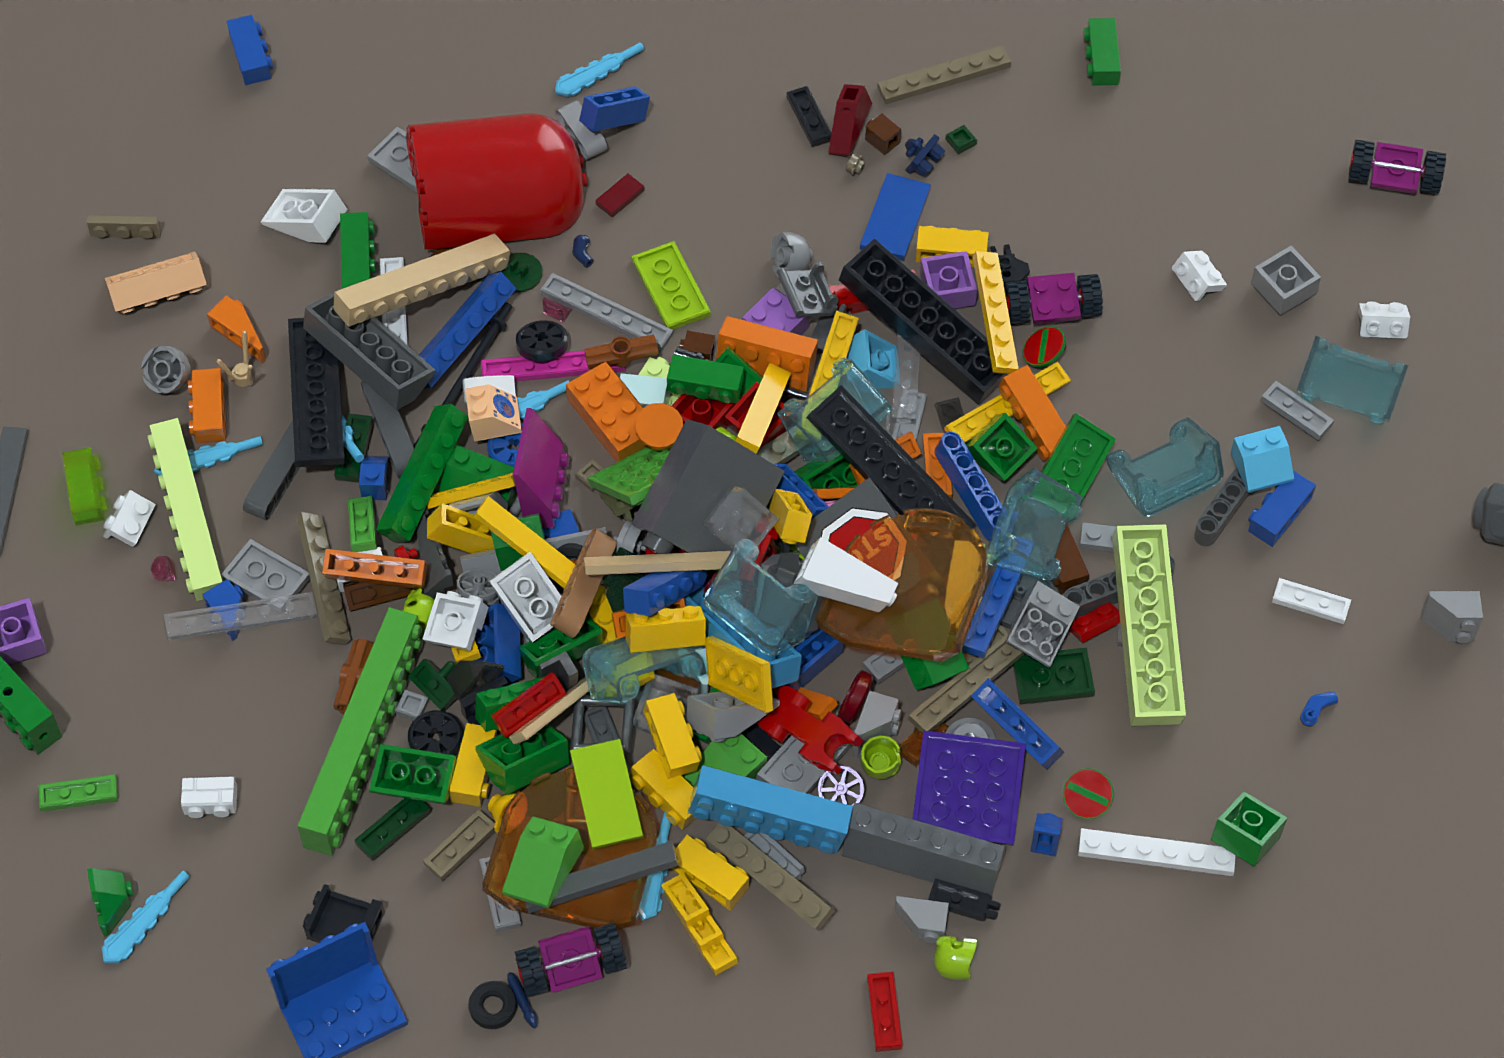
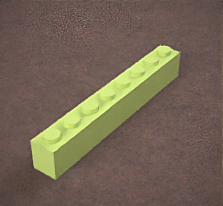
(186, 507)

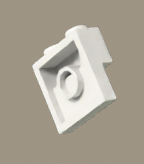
(455, 620)

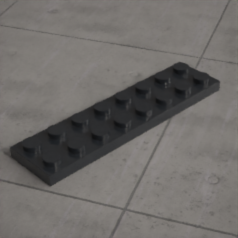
(314, 400)
(879, 456)

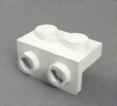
(1198, 274)
(1384, 320)
(129, 518)

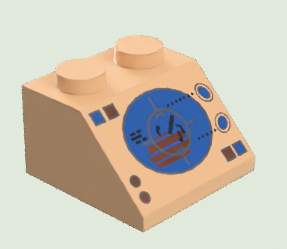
(492, 412)

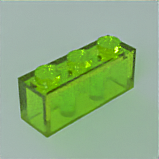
(84, 486)

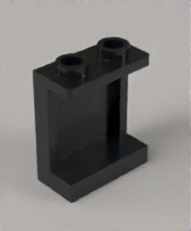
(336, 912)

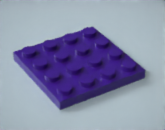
(970, 785)

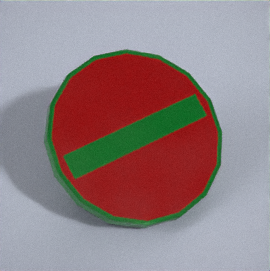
(1044, 346)
(1088, 793)

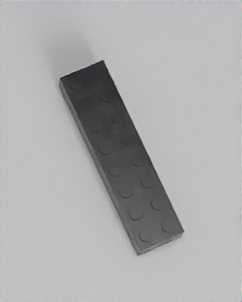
(922, 319)

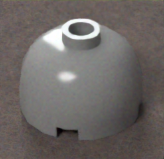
(790, 252)
(165, 369)

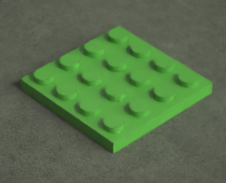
(630, 477)

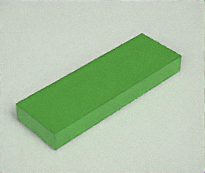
(362, 524)
(78, 793)

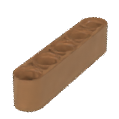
(581, 587)

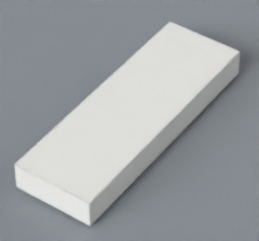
(1311, 601)

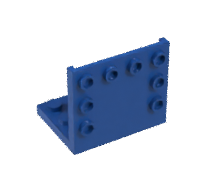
(335, 995)

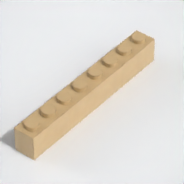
(421, 280)

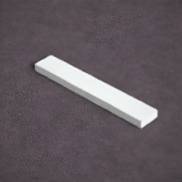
(395, 319)

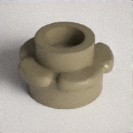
(855, 164)

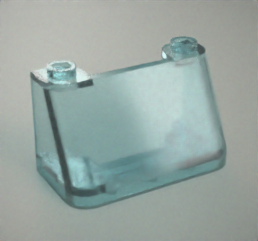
(1351, 380)
(806, 438)
(1170, 472)
(1032, 526)
(758, 604)
(614, 670)

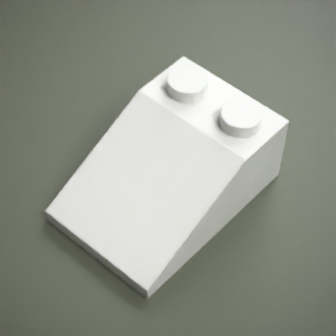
(305, 213)
(527, 596)

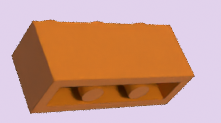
(207, 405)

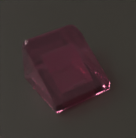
(555, 309)

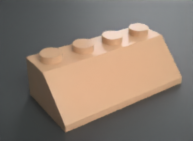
(155, 282)

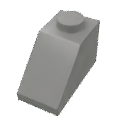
(923, 917)

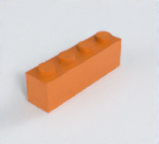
(1033, 410)
(374, 569)

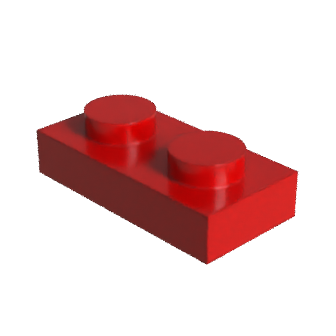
(1095, 622)

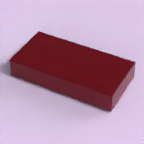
(620, 195)

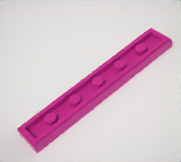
(566, 365)

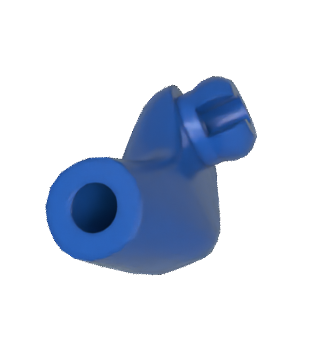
(1315, 705)

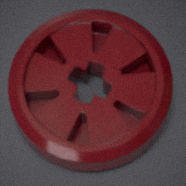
(855, 696)

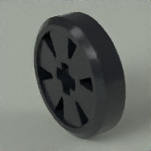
(541, 340)
(440, 723)

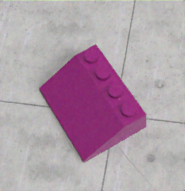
(540, 470)

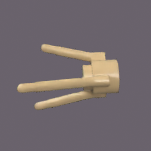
(242, 371)

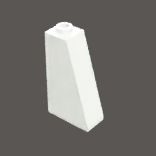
(845, 578)

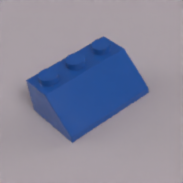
(500, 642)

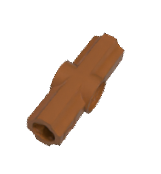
(633, 349)
(351, 673)

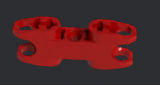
(818, 736)

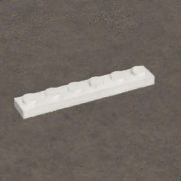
(1156, 852)

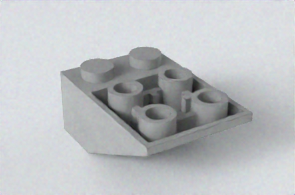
(1042, 623)

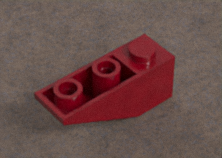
(849, 118)

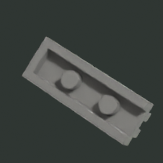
(776, 853)

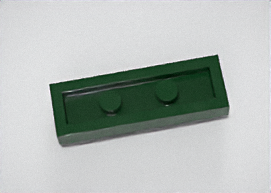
(361, 427)
(391, 827)

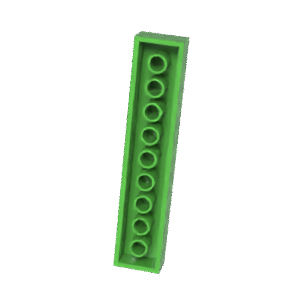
(360, 732)

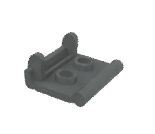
(808, 292)

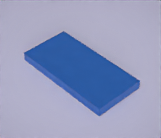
(896, 214)

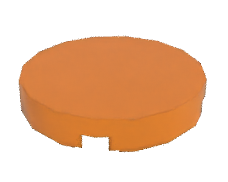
(658, 426)

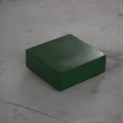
(961, 139)

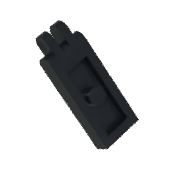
(964, 900)

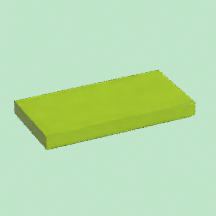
(671, 286)
(606, 794)

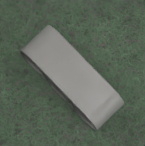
(586, 141)

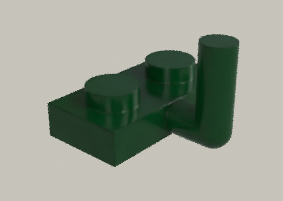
(434, 682)

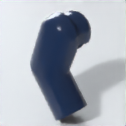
(579, 250)

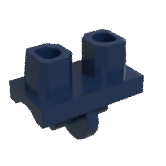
(919, 163)

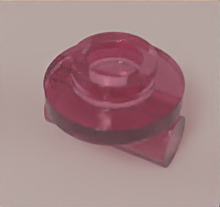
(162, 569)

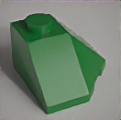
(111, 897)

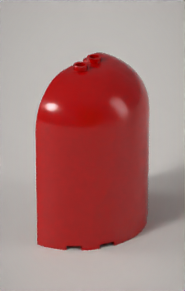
(495, 177)

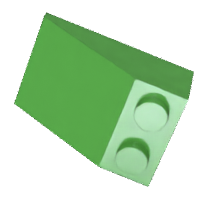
(733, 755)
(542, 861)

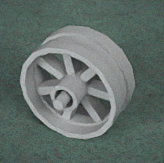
(630, 538)
(477, 584)

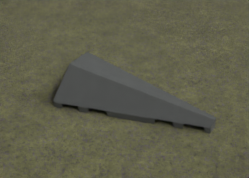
(438, 574)

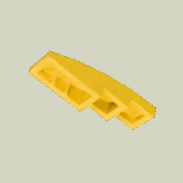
(699, 924)

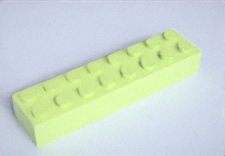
(1148, 625)

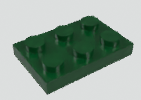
(1065, 678)

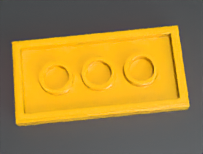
(739, 674)

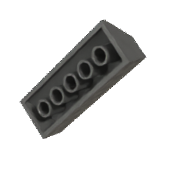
(370, 353)
(921, 849)

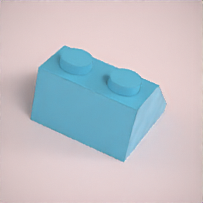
(874, 357)
(1263, 459)

